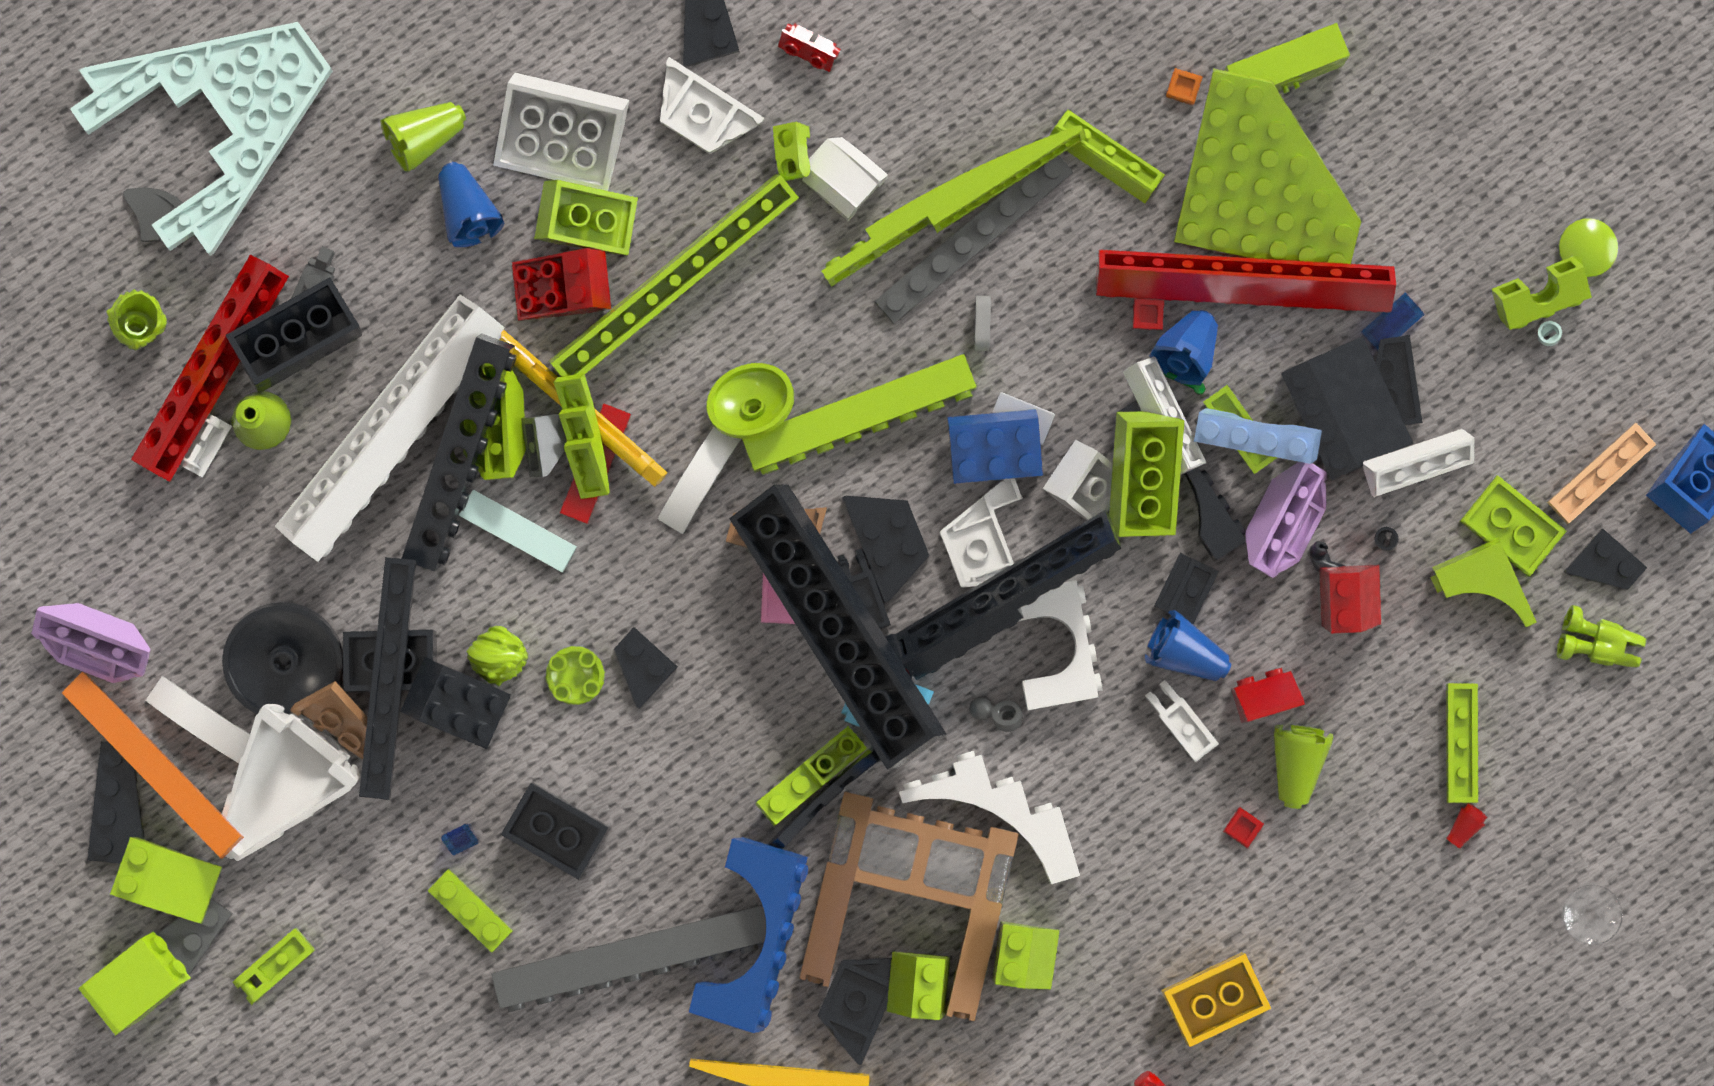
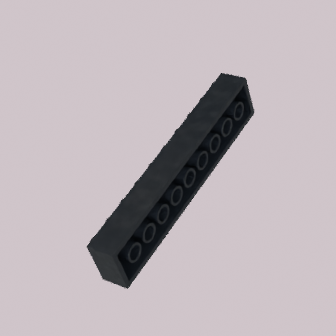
(837, 626)

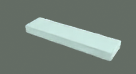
(518, 531)

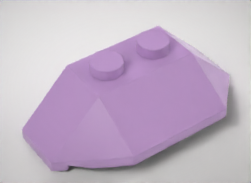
(1286, 518)
(92, 641)

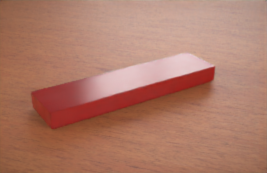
(583, 508)

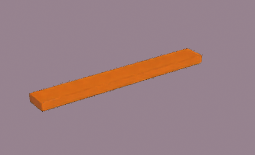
(152, 765)

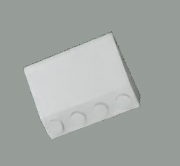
(560, 131)

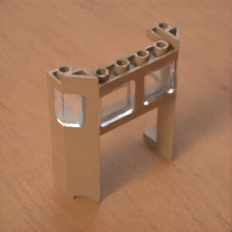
(917, 862)

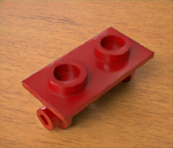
(796, 42)

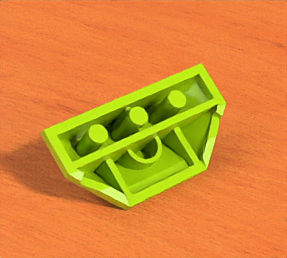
(506, 436)

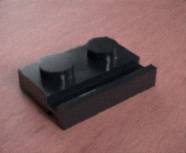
(1186, 587)

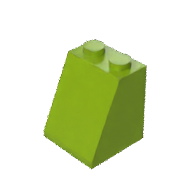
(1025, 956)
(135, 983)
(918, 985)

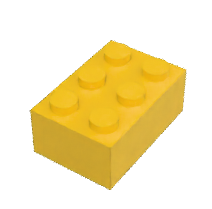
(1216, 999)

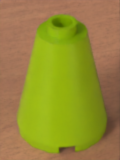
(421, 132)
(268, 426)
(1299, 762)

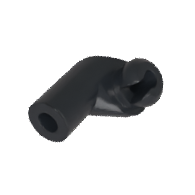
(1320, 556)

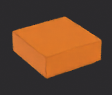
(1184, 86)

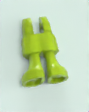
(1608, 643)

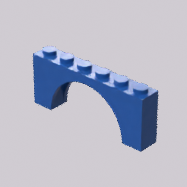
(777, 881)

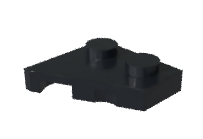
(1606, 562)

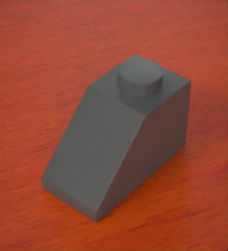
(543, 443)

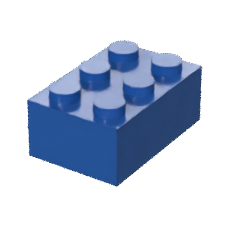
(995, 446)

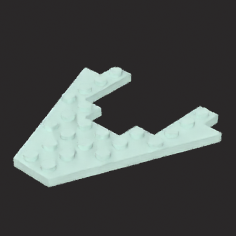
(257, 86)

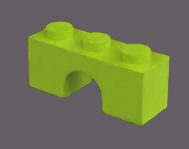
(1565, 288)

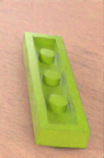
(1462, 742)

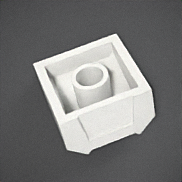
(843, 176)

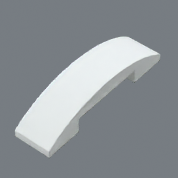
(698, 480)
(198, 719)

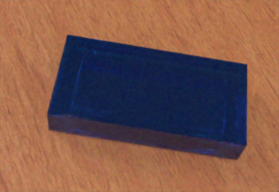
(1393, 324)

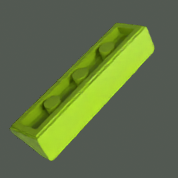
(1111, 159)

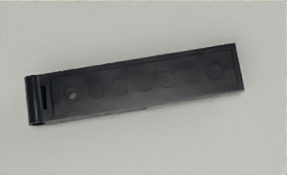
(998, 600)

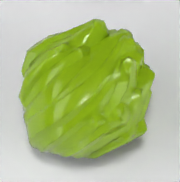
(136, 319)
(497, 655)

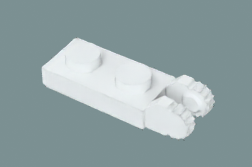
(1183, 724)

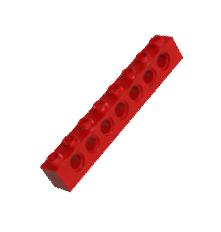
(207, 370)

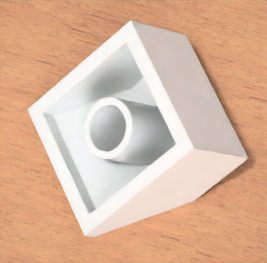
(1082, 481)

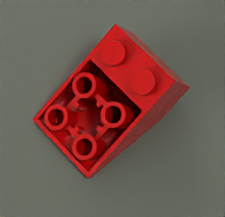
(561, 284)

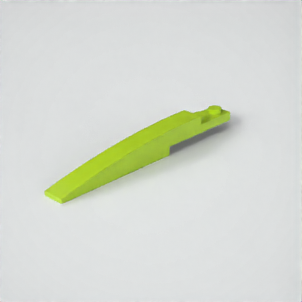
(951, 201)

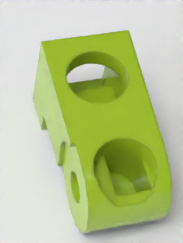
(791, 150)

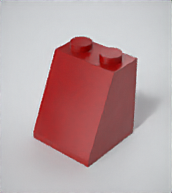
(1350, 598)

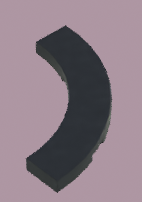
(824, 797)

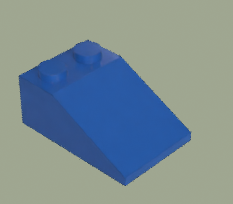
(1687, 483)

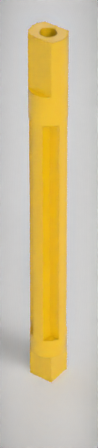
(610, 435)

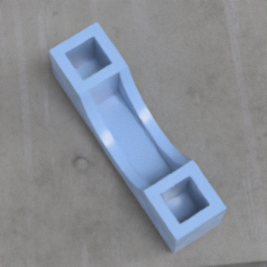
(1267, 439)

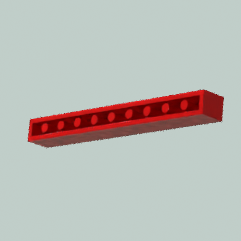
(1245, 281)

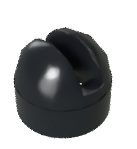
(1380, 538)

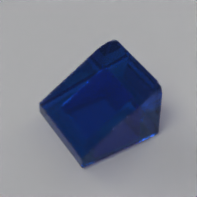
(460, 839)

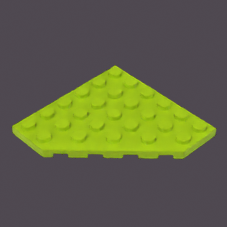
(1261, 182)

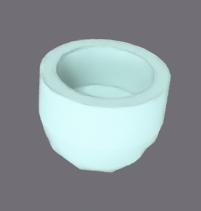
(1545, 329)

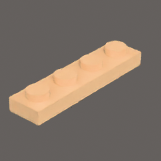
(1601, 473)

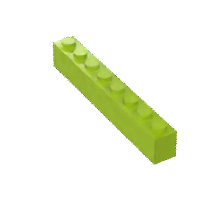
(860, 413)

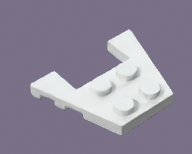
(976, 539)

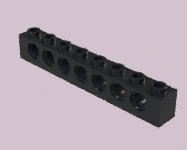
(418, 547)

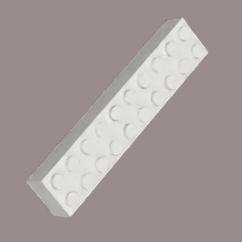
(386, 430)

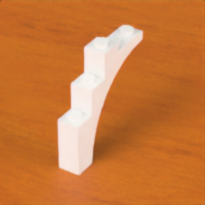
(1042, 830)

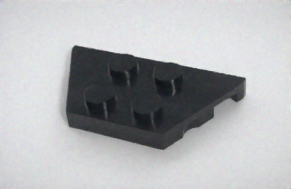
(888, 540)
(856, 1003)

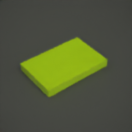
(1518, 524)

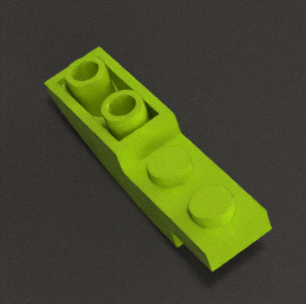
(811, 776)

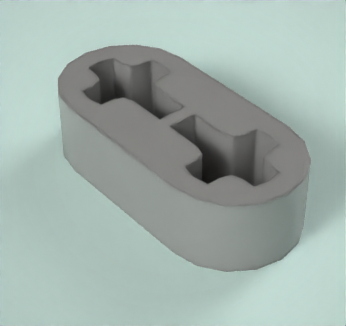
(982, 323)

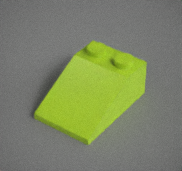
(585, 217)
(165, 880)

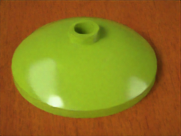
(749, 390)

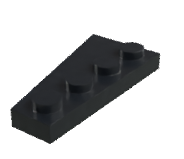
(115, 807)

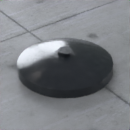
(280, 656)

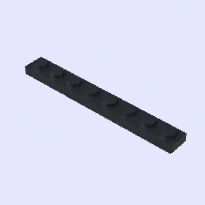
(387, 678)

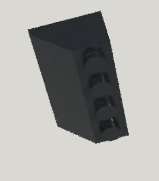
(294, 335)

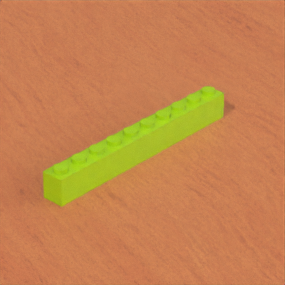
(675, 278)

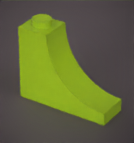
(1483, 572)

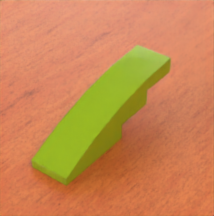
(583, 436)

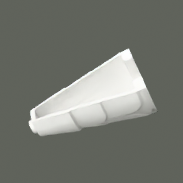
(284, 778)

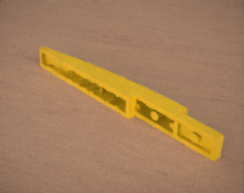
(778, 1075)

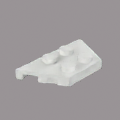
(702, 110)

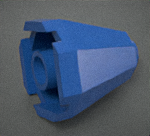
(1188, 348)

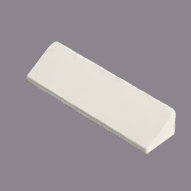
(1157, 397)
(1419, 462)

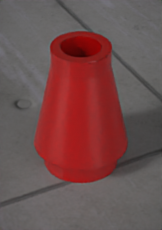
(1466, 825)

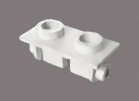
(206, 445)

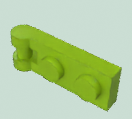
(274, 965)

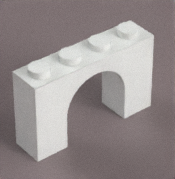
(1078, 679)

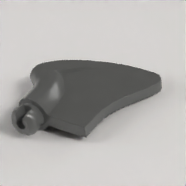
(149, 207)

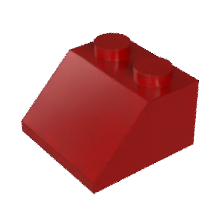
(1266, 696)

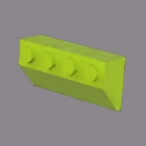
(1146, 474)

